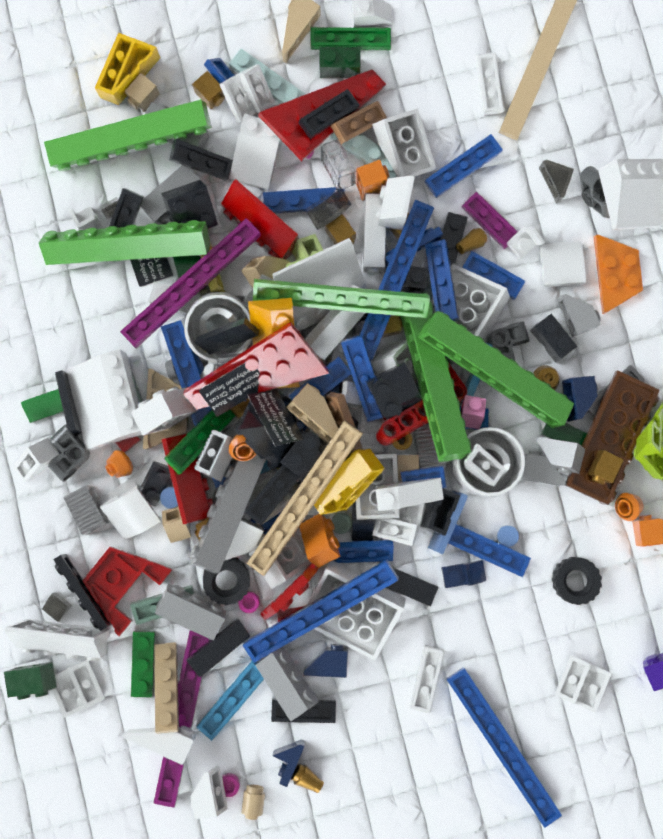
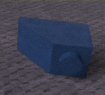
(582, 393)
(329, 663)

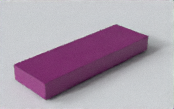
(489, 219)

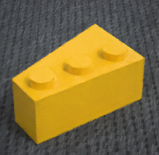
(123, 65)
(349, 482)

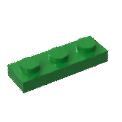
(143, 664)

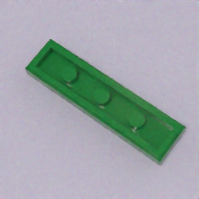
(351, 37)
(193, 443)

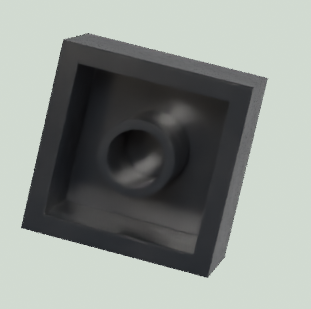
(189, 204)

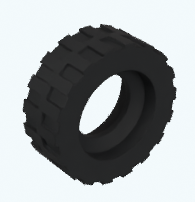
(592, 574)
(232, 595)

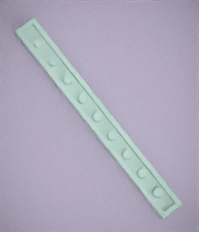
(284, 91)

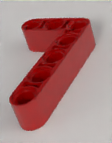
(413, 417)

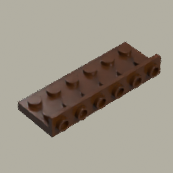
(615, 430)

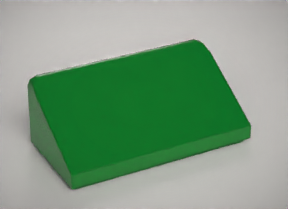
(42, 406)

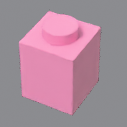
(473, 411)

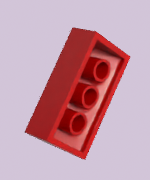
(275, 233)
(189, 487)

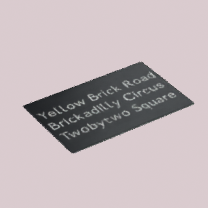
(151, 270)
(230, 389)
(275, 417)

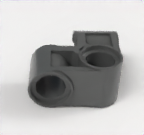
(592, 190)
(511, 336)
(66, 464)

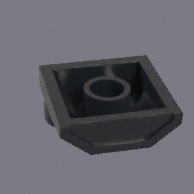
(394, 391)
(304, 454)

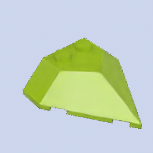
(650, 446)

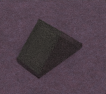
(556, 177)

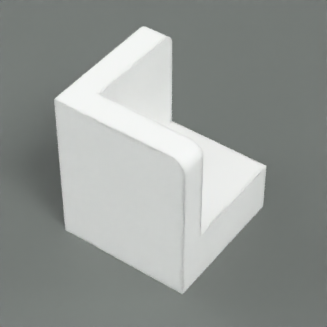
(85, 219)

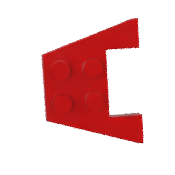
(114, 577)
(285, 599)

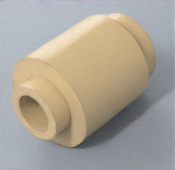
(253, 801)

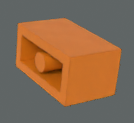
(371, 178)
(319, 540)

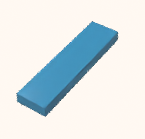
(230, 701)

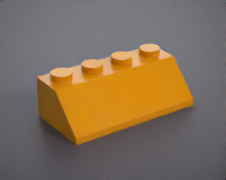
(269, 317)

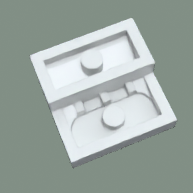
(247, 93)
(562, 264)
(233, 278)
(130, 513)
(401, 529)
(583, 684)
(76, 689)

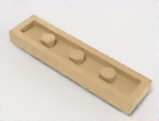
(166, 688)

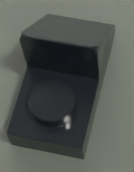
(361, 529)

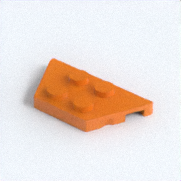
(617, 272)

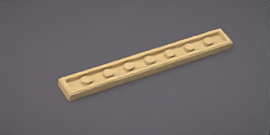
(537, 68)
(304, 498)

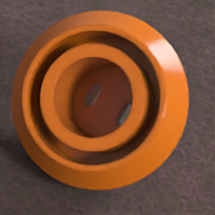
(240, 449)
(119, 464)
(628, 506)

